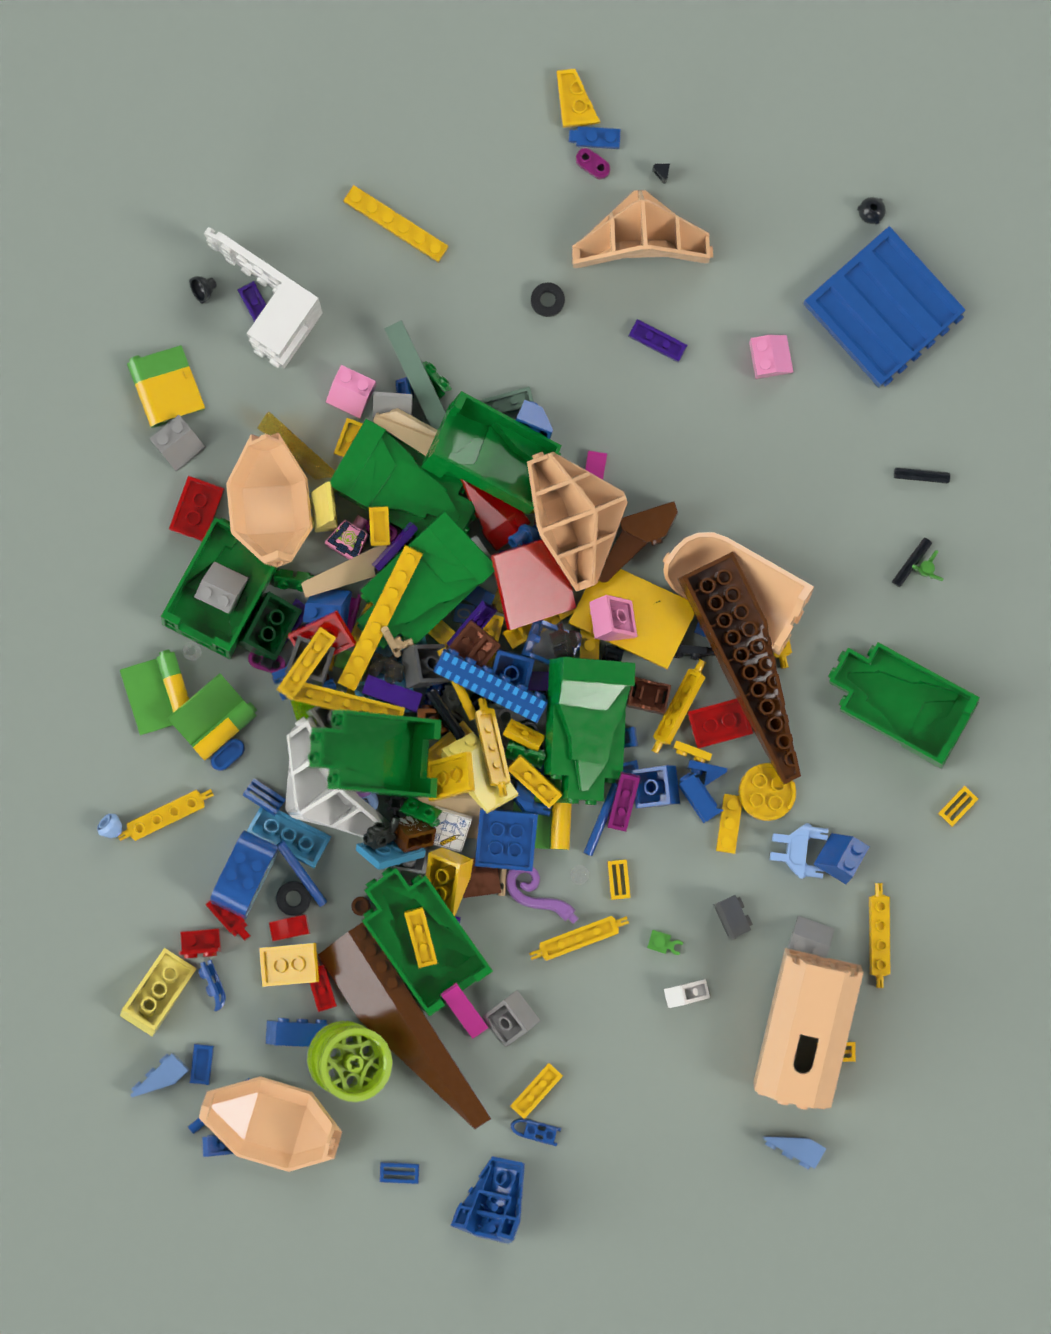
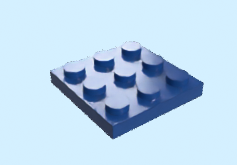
(506, 839)

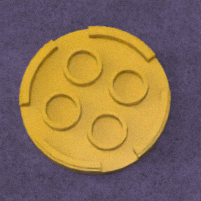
(764, 793)

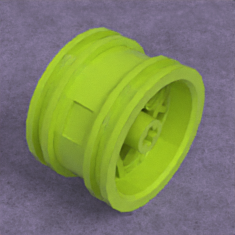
(368, 1070)

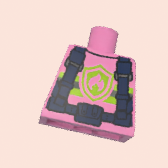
(348, 538)

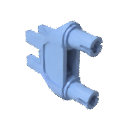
(797, 850)

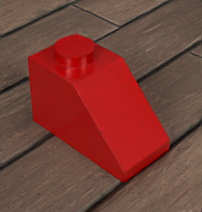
(289, 927)

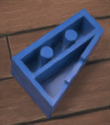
(292, 1033)

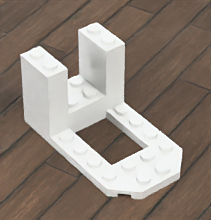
(286, 316)

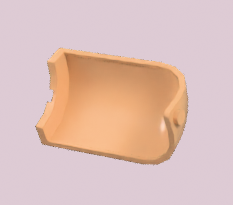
(775, 589)

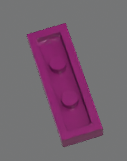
(623, 801)

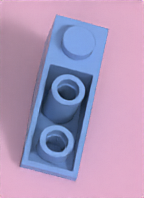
(167, 1074)
(799, 1147)

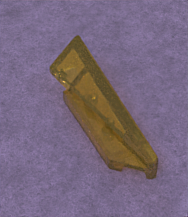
(305, 457)

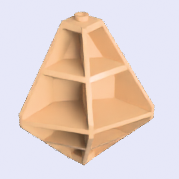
(640, 230)
(575, 516)

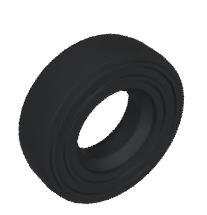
(547, 288)
(285, 907)

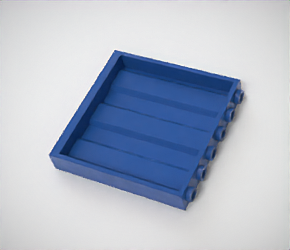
(884, 307)

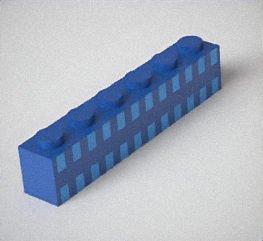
(490, 685)

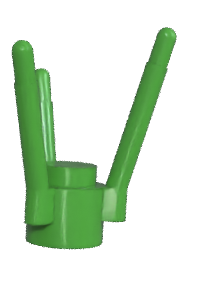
(927, 568)

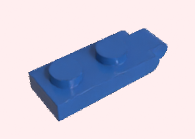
(595, 137)

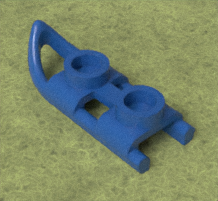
(213, 989)
(532, 1129)

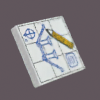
(452, 829)

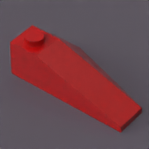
(496, 516)

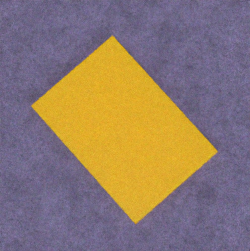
(658, 625)

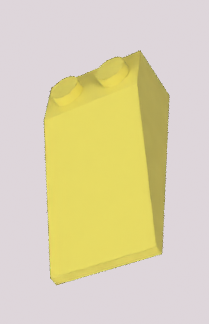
(323, 508)
(484, 794)
(158, 992)

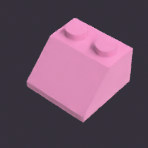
(770, 356)
(351, 391)
(613, 618)

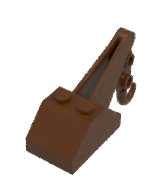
(638, 530)

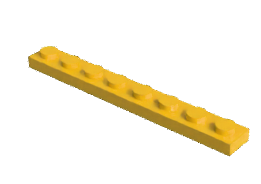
(380, 617)

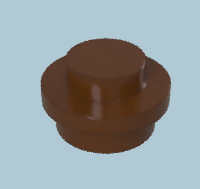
(360, 905)

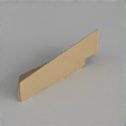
(407, 428)
(346, 573)

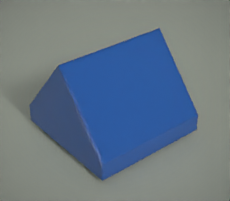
(404, 387)
(630, 737)

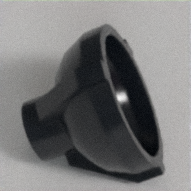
(872, 216)
(202, 287)

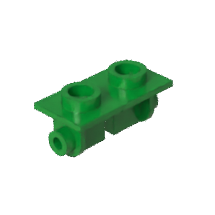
(439, 382)
(284, 579)
(534, 757)
(421, 811)

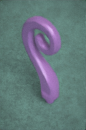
(560, 907)

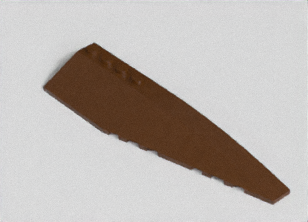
(745, 653)
(391, 1011)

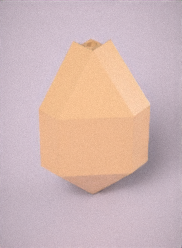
(269, 500)
(271, 1123)

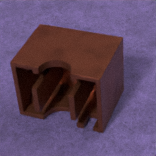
(649, 696)

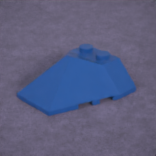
(494, 1203)

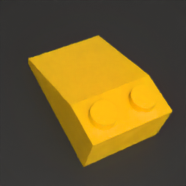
(449, 875)

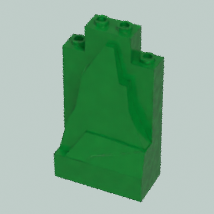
(487, 450)
(390, 474)
(442, 579)
(203, 621)
(903, 701)
(586, 725)
(376, 753)
(455, 952)

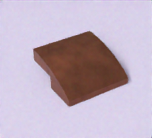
(475, 643)
(482, 881)

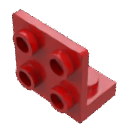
(199, 942)

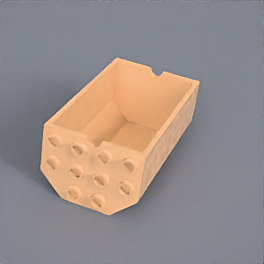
(814, 1000)

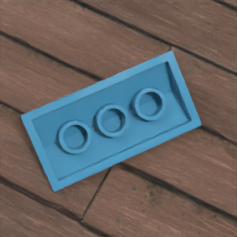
(302, 839)

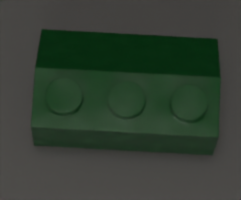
(269, 626)

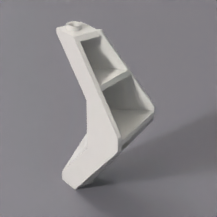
(309, 795)

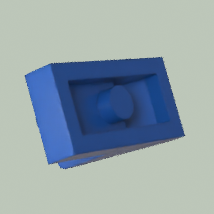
(712, 771)
(214, 1146)

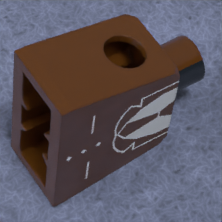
(414, 834)

